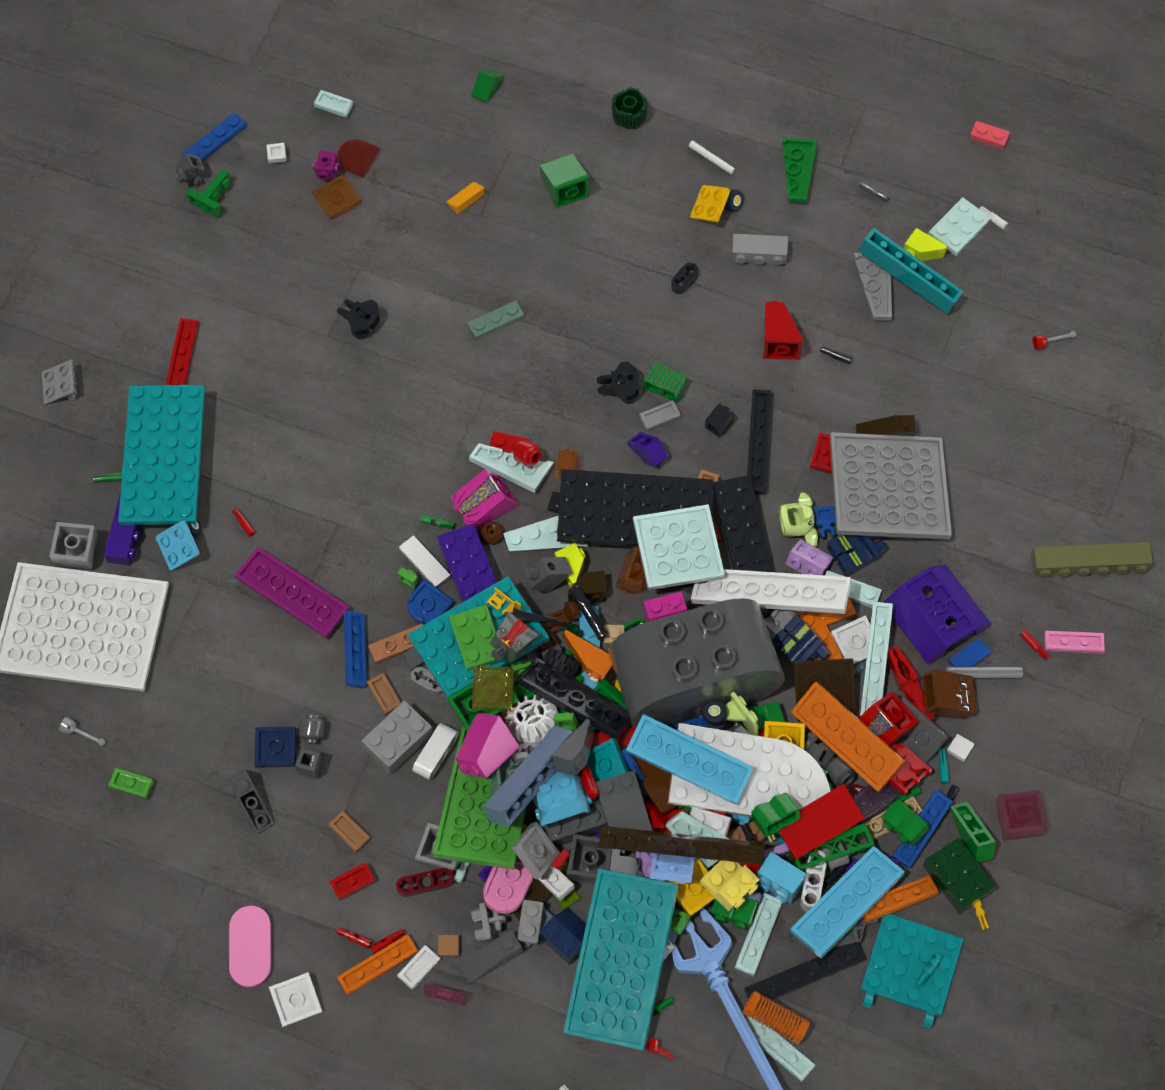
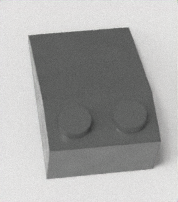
(623, 802)

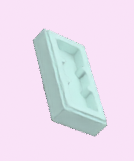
(333, 103)

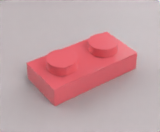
(989, 135)

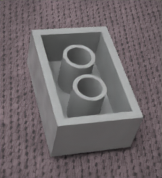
(397, 737)

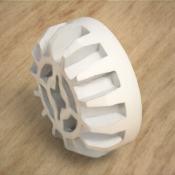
(534, 724)

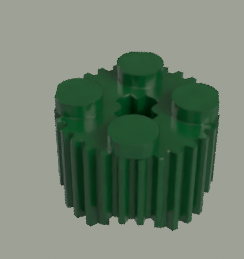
(629, 108)

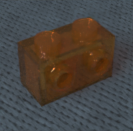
(632, 572)

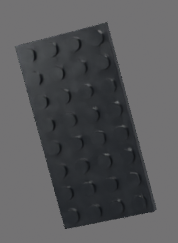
(602, 505)

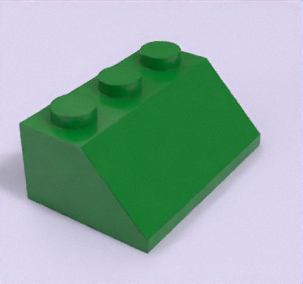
(462, 706)

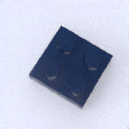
(275, 747)

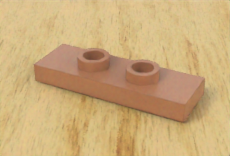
(391, 646)

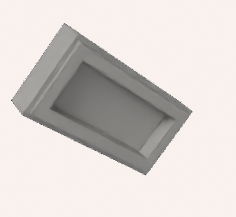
(659, 415)

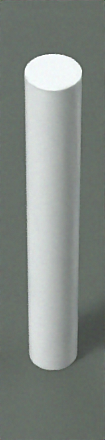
(711, 157)

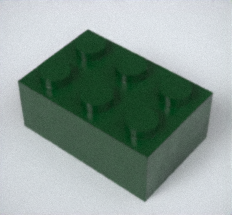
(959, 876)

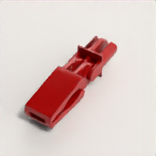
(910, 687)

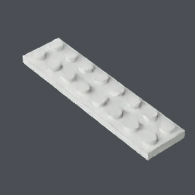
(777, 590)

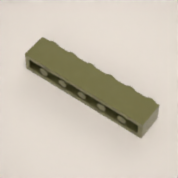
(1091, 559)

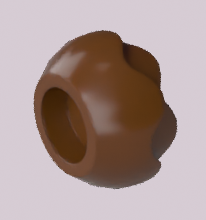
(491, 538)

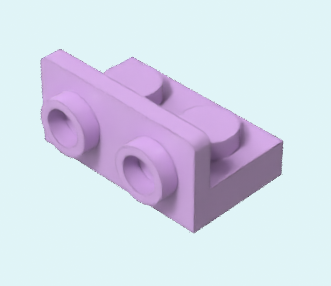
(808, 559)

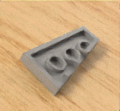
(876, 286)

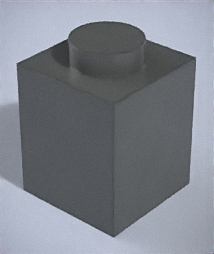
(308, 763)

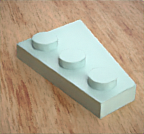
(685, 824)

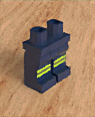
(854, 552)
(809, 643)

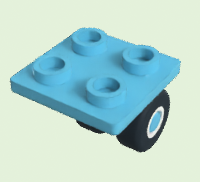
(178, 543)

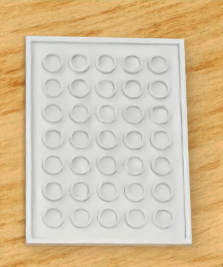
(81, 626)

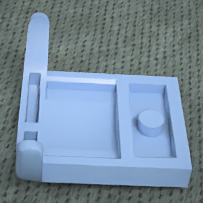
(672, 868)

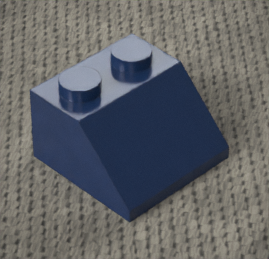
(564, 935)

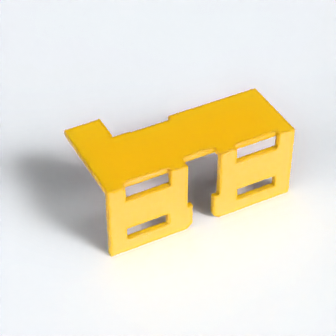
(505, 598)

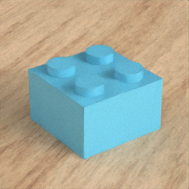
(780, 878)

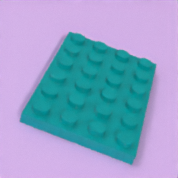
(438, 645)

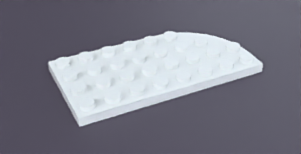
(776, 770)

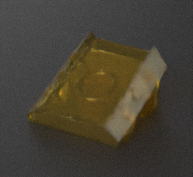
(493, 688)

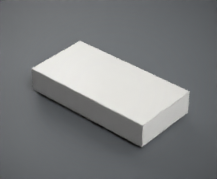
(418, 967)

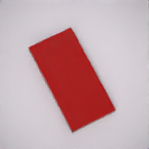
(821, 821)

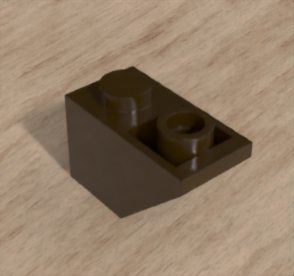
(593, 586)

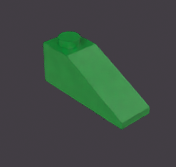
(973, 832)

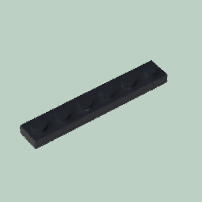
(759, 439)
(807, 972)

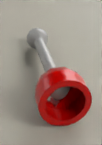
(1041, 341)

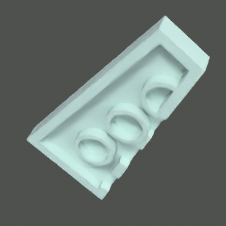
(505, 466)
(536, 537)

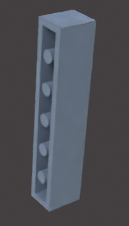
(526, 779)

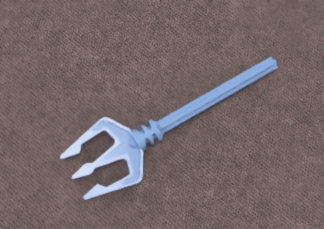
(709, 963)

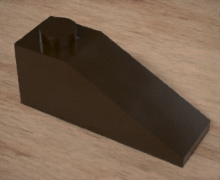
(894, 425)

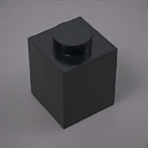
(719, 420)

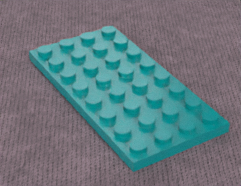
(162, 455)
(621, 959)

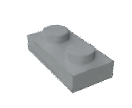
(530, 922)

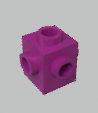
(326, 165)

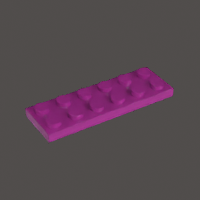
(292, 592)

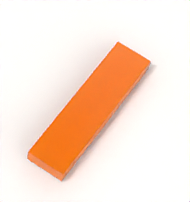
(902, 898)
(377, 964)

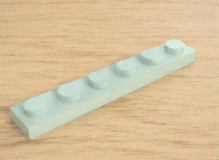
(877, 654)

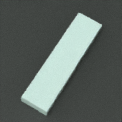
(758, 934)
(781, 1050)

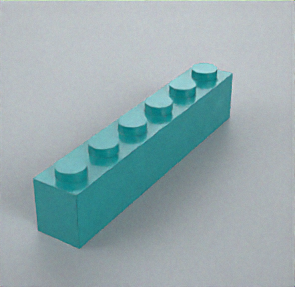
(910, 270)

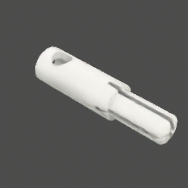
(994, 218)

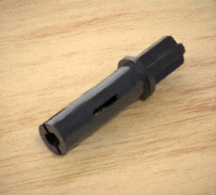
(589, 613)

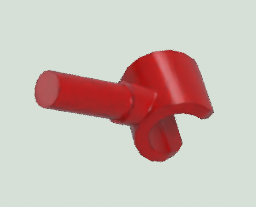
(653, 1047)

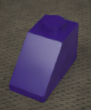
(648, 448)

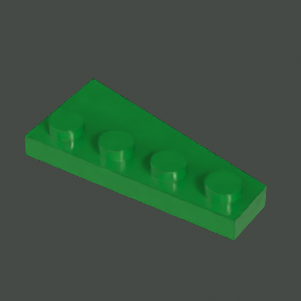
(799, 163)

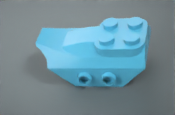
(561, 798)

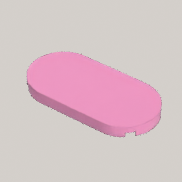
(507, 888)
(250, 946)

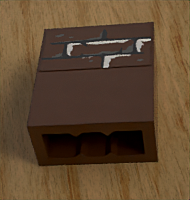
(949, 694)

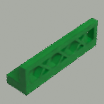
(847, 836)

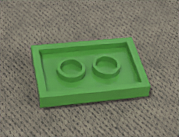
(473, 635)

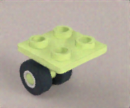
(718, 714)

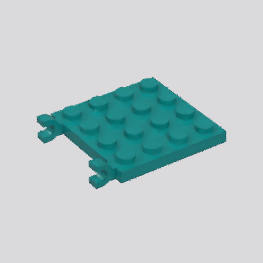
(898, 961)

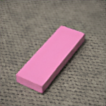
(1074, 642)

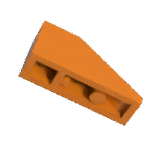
(592, 659)

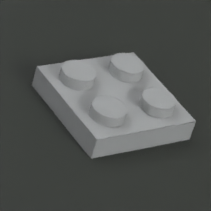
(535, 850)

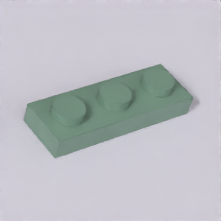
(495, 320)

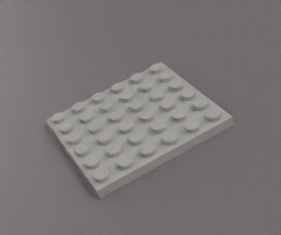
(889, 486)

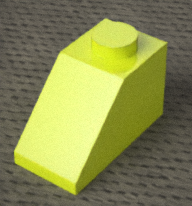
(924, 246)
(576, 561)

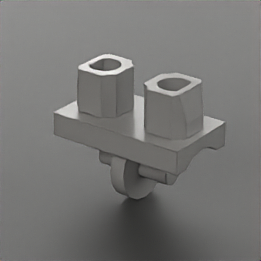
(491, 923)

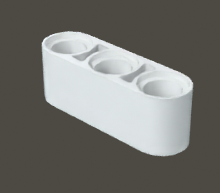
(435, 751)
(813, 890)

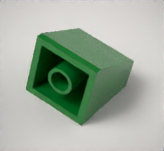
(565, 180)

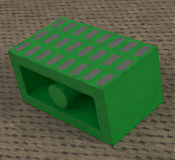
(665, 382)

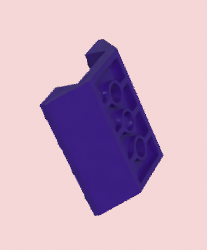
(924, 616)

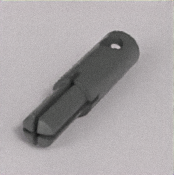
(873, 190)

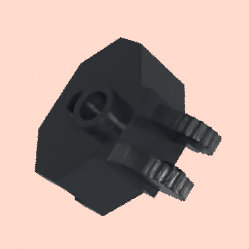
(361, 317)
(623, 383)

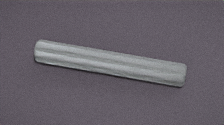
(988, 672)

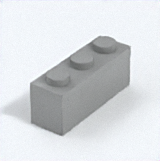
(759, 249)

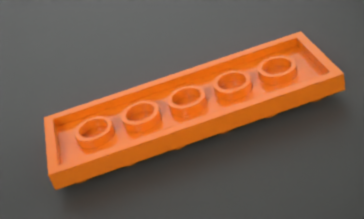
(848, 736)

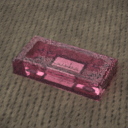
(444, 994)

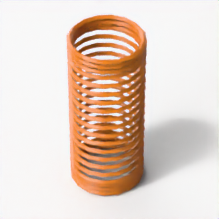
(796, 1034)

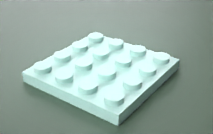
(678, 547)

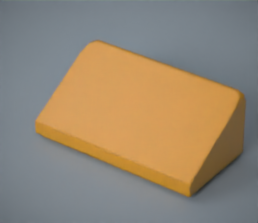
(466, 197)

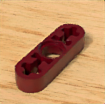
(411, 889)

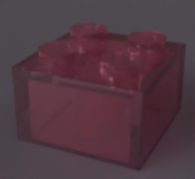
(1021, 815)

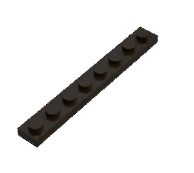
(681, 845)

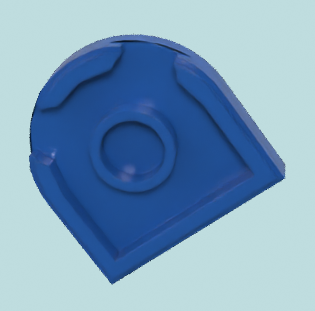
(427, 603)

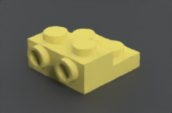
(730, 883)

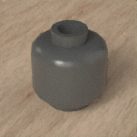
(312, 728)
(840, 772)

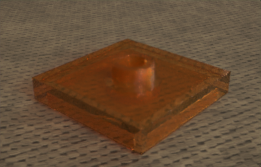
(337, 197)

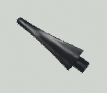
(527, 617)

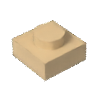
(614, 632)

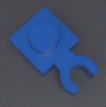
(825, 518)

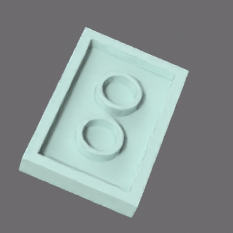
(959, 226)

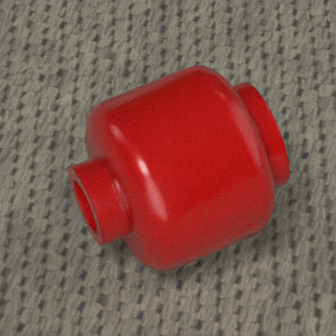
(526, 453)

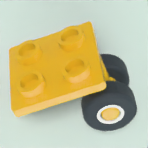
(712, 202)

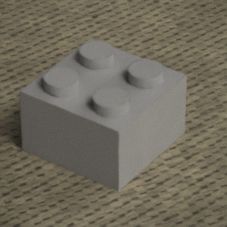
(74, 545)

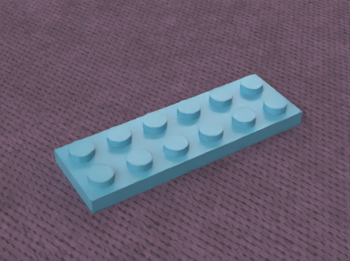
(689, 759)
(847, 902)

